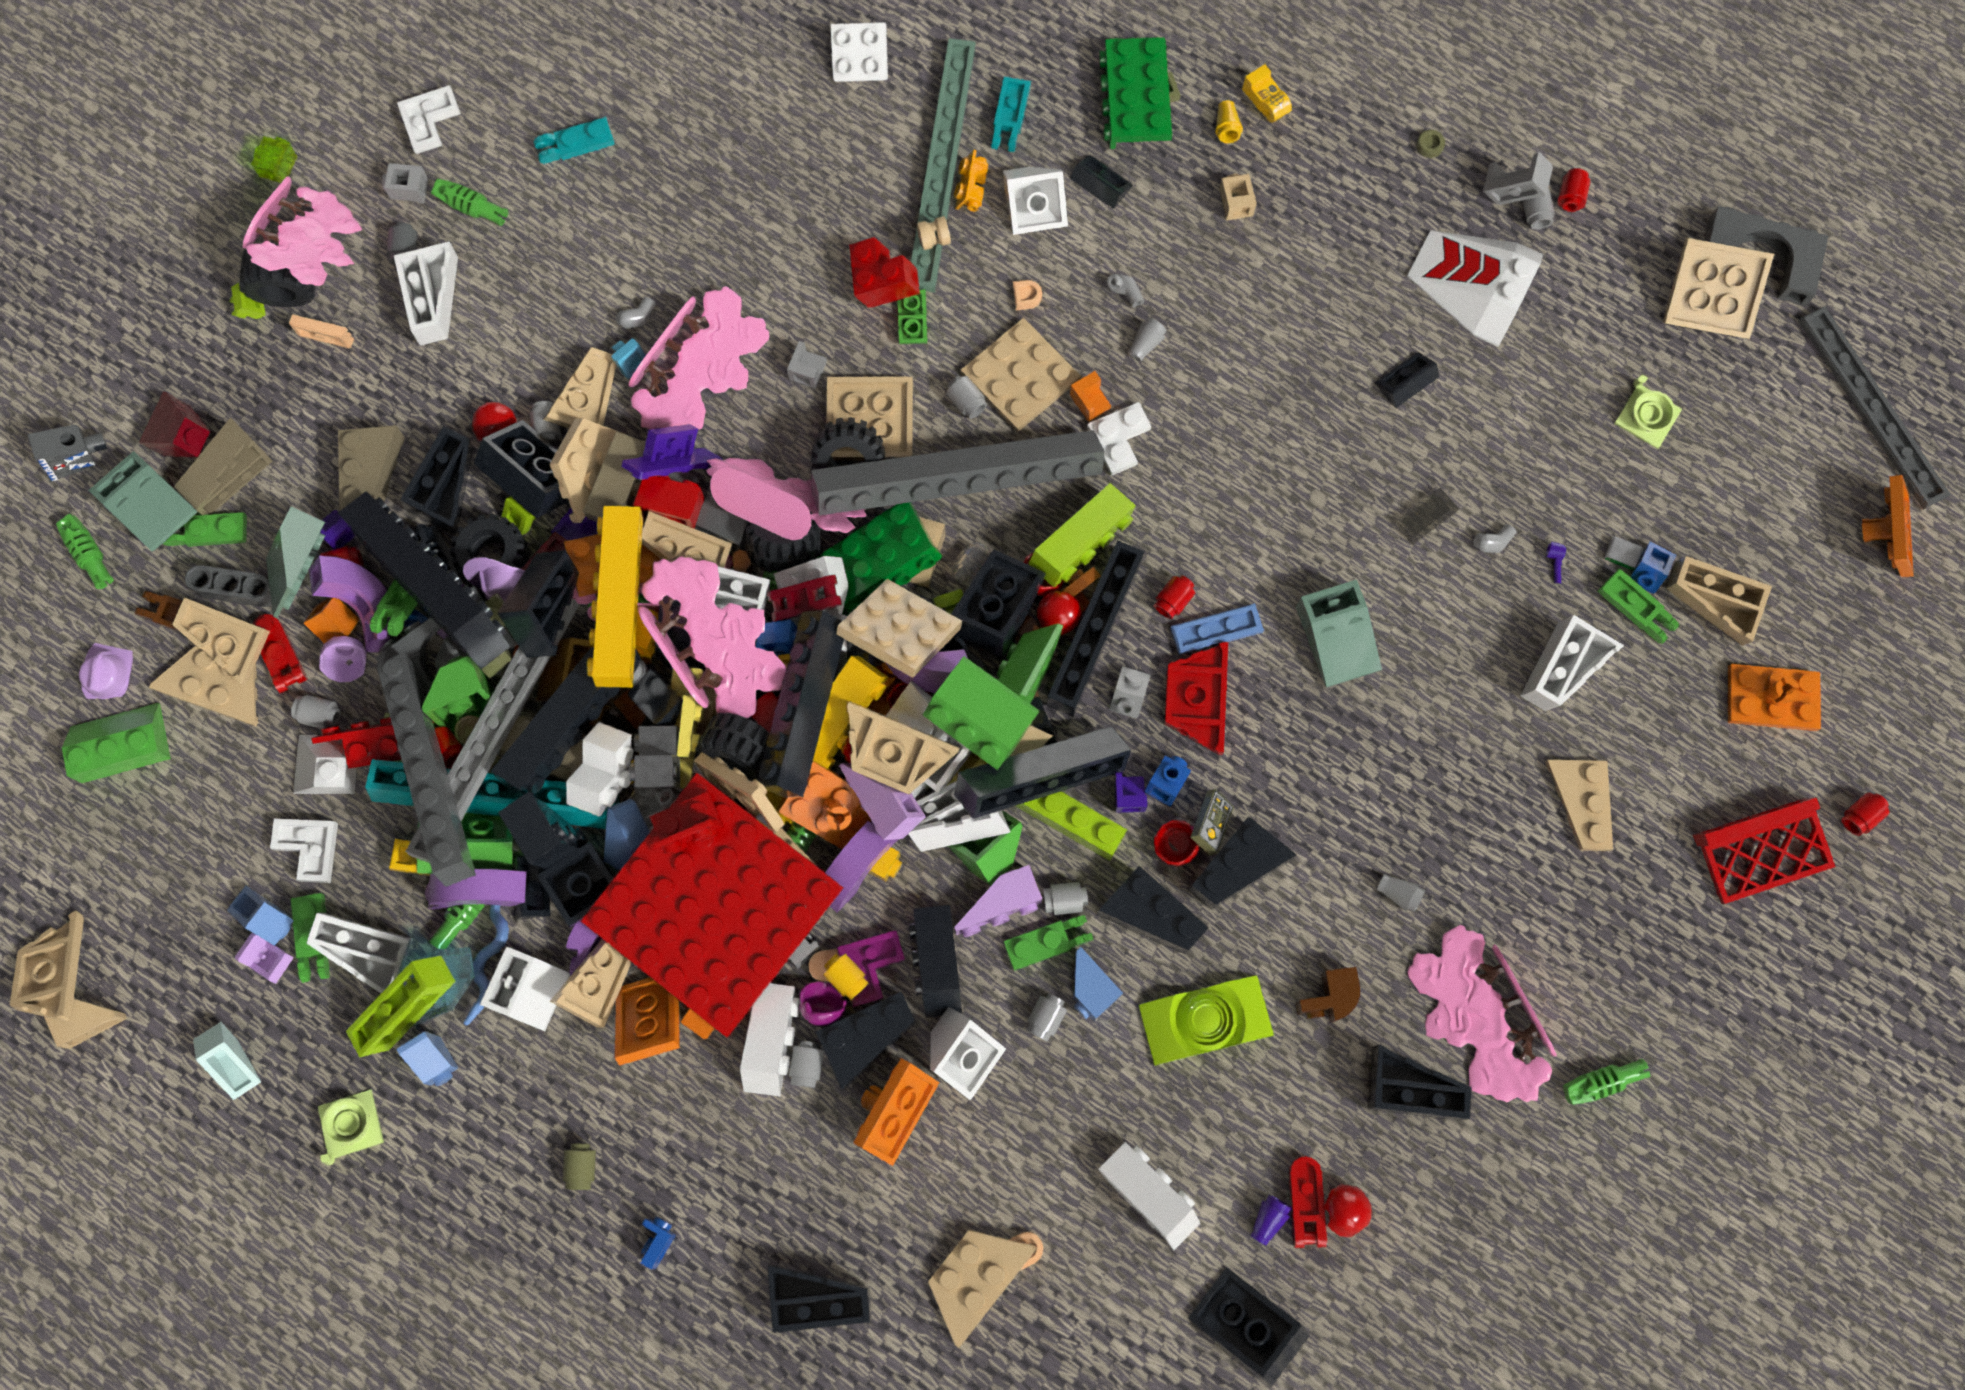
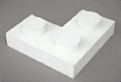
(421, 114)
(1113, 435)
(315, 843)

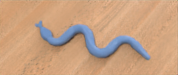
(482, 957)

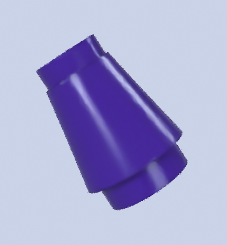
(1270, 1219)

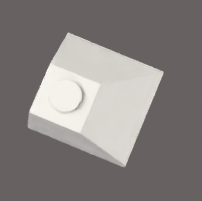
(1035, 199)
(322, 768)
(962, 1052)

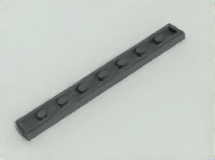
(1874, 407)

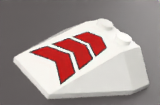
(1476, 280)

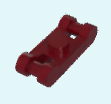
(804, 598)

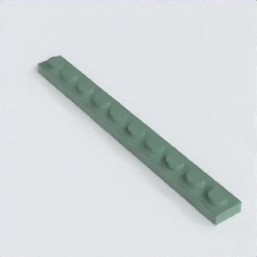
(943, 154)

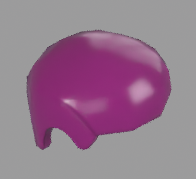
(821, 1004)

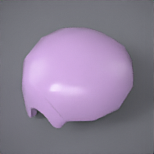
(335, 655)

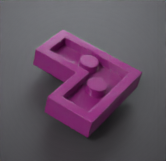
(872, 955)

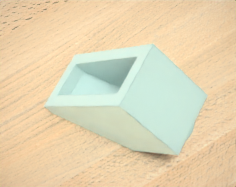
(225, 1060)

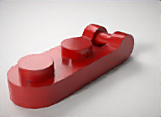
(279, 654)
(1307, 1202)

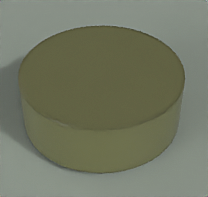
(1430, 143)

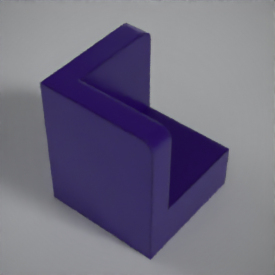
(336, 530)
(1129, 794)

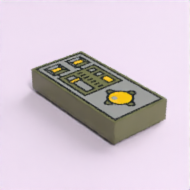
(1212, 822)

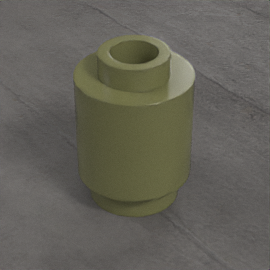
(579, 1167)

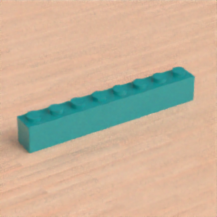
(389, 784)

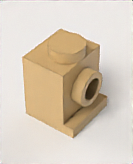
(1244, 203)

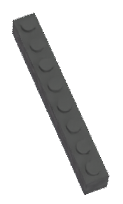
(425, 771)

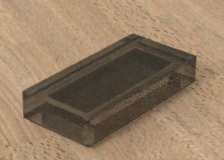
(1426, 516)

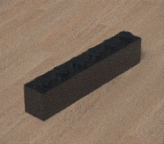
(1095, 628)
(801, 705)
(554, 730)
(1041, 772)

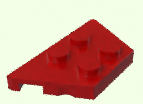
(1198, 697)

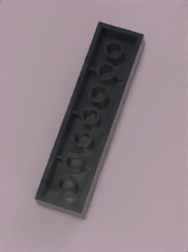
(426, 579)

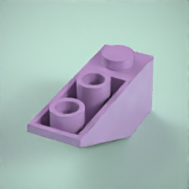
(889, 809)
(1006, 896)

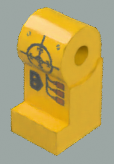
(1266, 94)

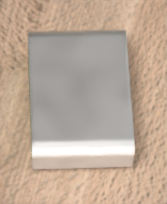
(1623, 553)

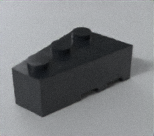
(441, 481)
(538, 602)
(541, 831)
(1242, 861)
(936, 960)

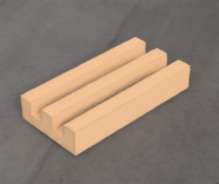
(321, 331)

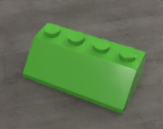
(1029, 661)

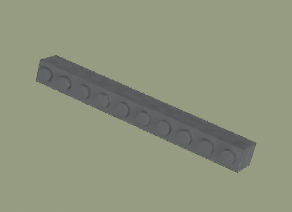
(956, 472)

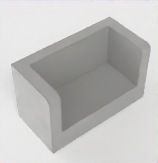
(1519, 184)

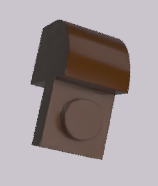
(1340, 997)

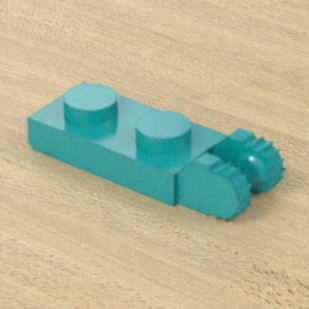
(1011, 110)
(574, 141)

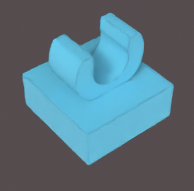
(627, 357)

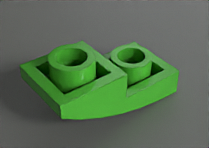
(912, 319)

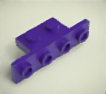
(668, 452)

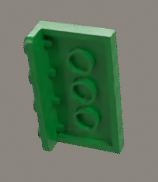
(1135, 90)
(885, 548)

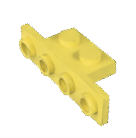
(687, 721)

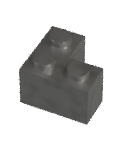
(657, 760)

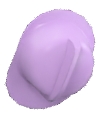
(492, 576)
(105, 672)

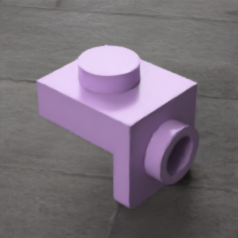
(264, 957)

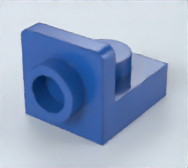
(1653, 567)
(656, 1247)

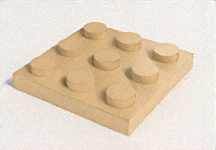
(1718, 288)
(1021, 374)
(880, 402)
(899, 628)

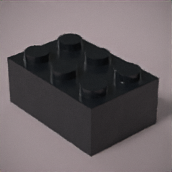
(520, 464)

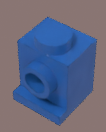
(778, 637)
(1166, 788)

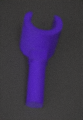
(1557, 552)

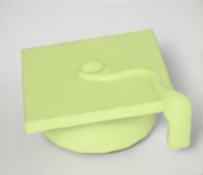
(1648, 414)
(349, 1125)

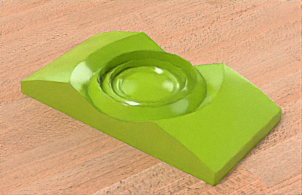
(1205, 1020)

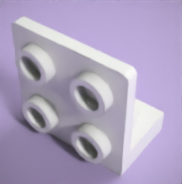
(859, 51)

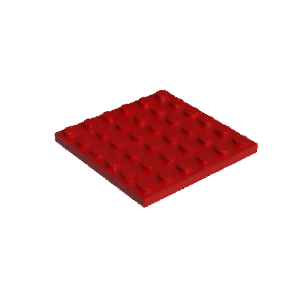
(716, 915)

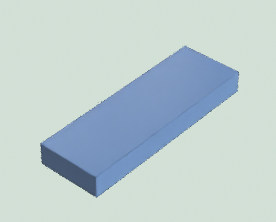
(1216, 629)

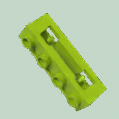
(400, 1006)

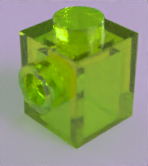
(274, 159)

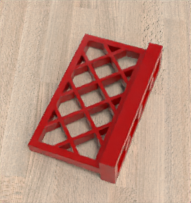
(1764, 823)

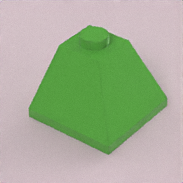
(992, 855)

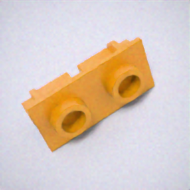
(966, 191)

